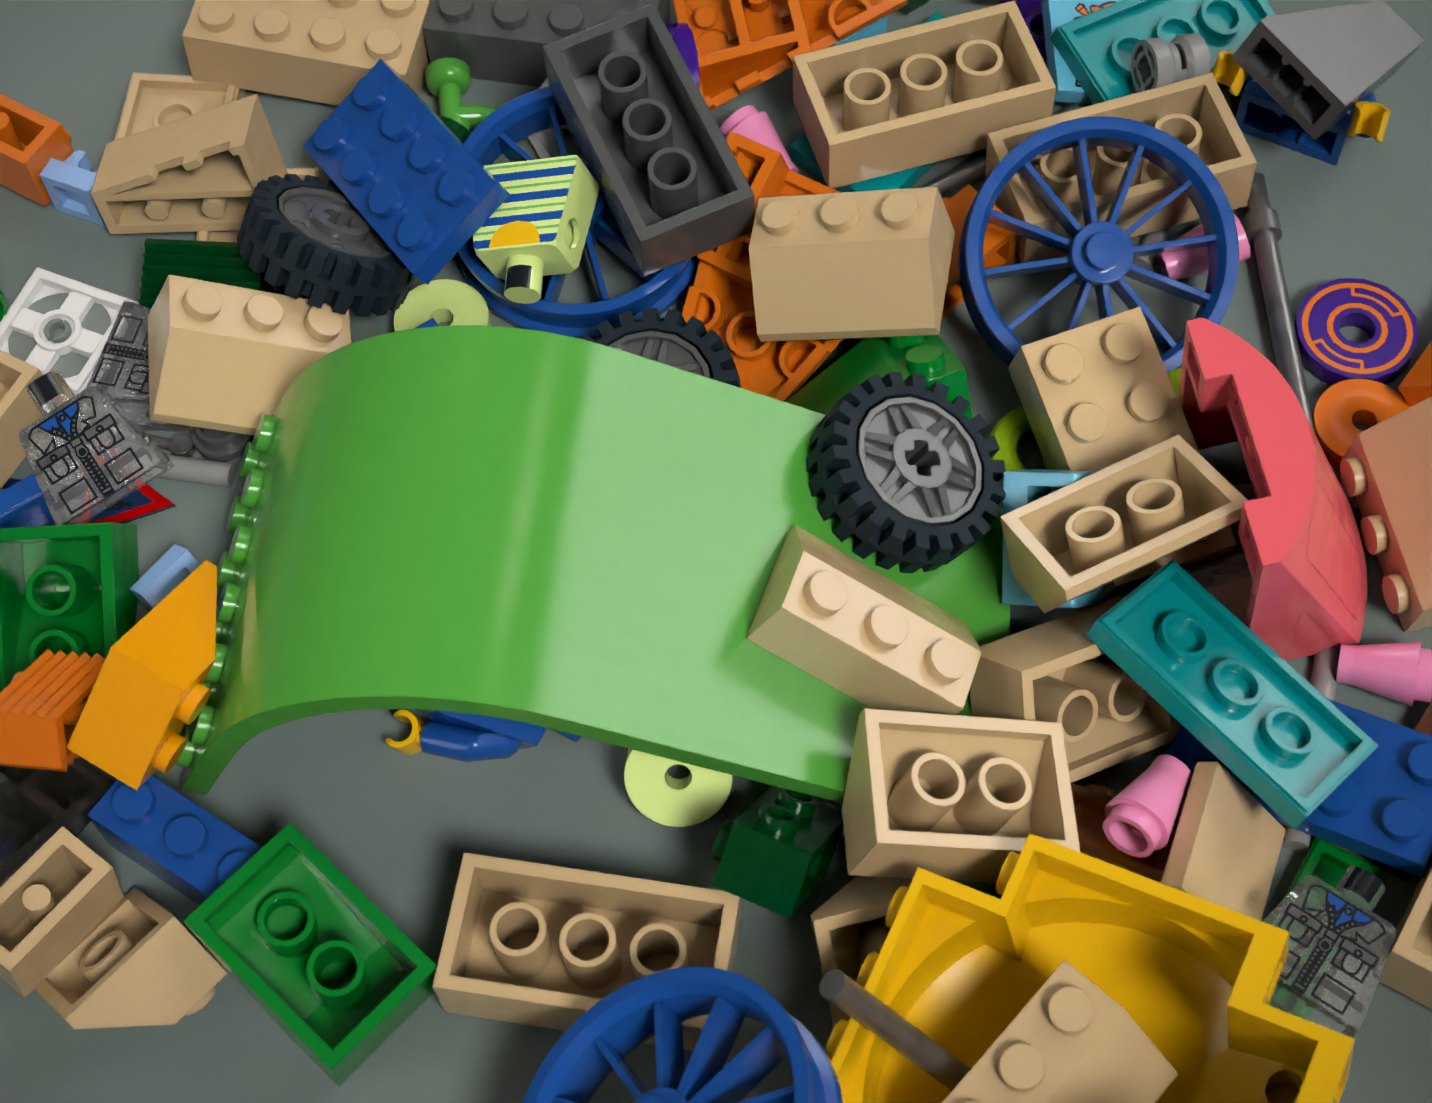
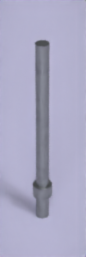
(1263, 233)

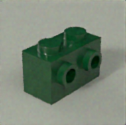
(777, 850)

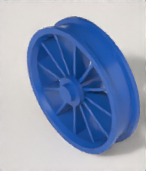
(498, 136)
(1100, 250)
(658, 1008)

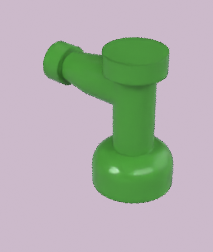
(449, 80)

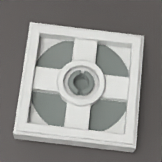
(60, 326)

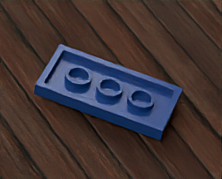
(405, 171)
(1379, 808)

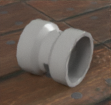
(1164, 63)

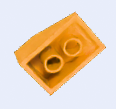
(152, 685)

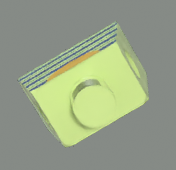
(539, 224)

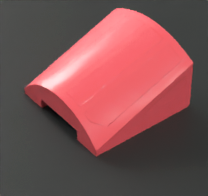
(1301, 526)

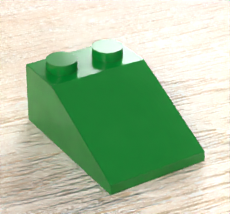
(878, 356)
(65, 591)
(314, 953)

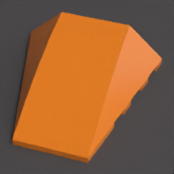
(756, 39)
(725, 293)

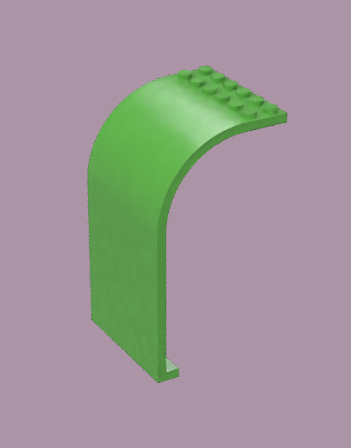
(539, 548)

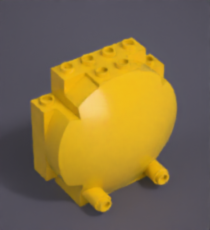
(1175, 963)

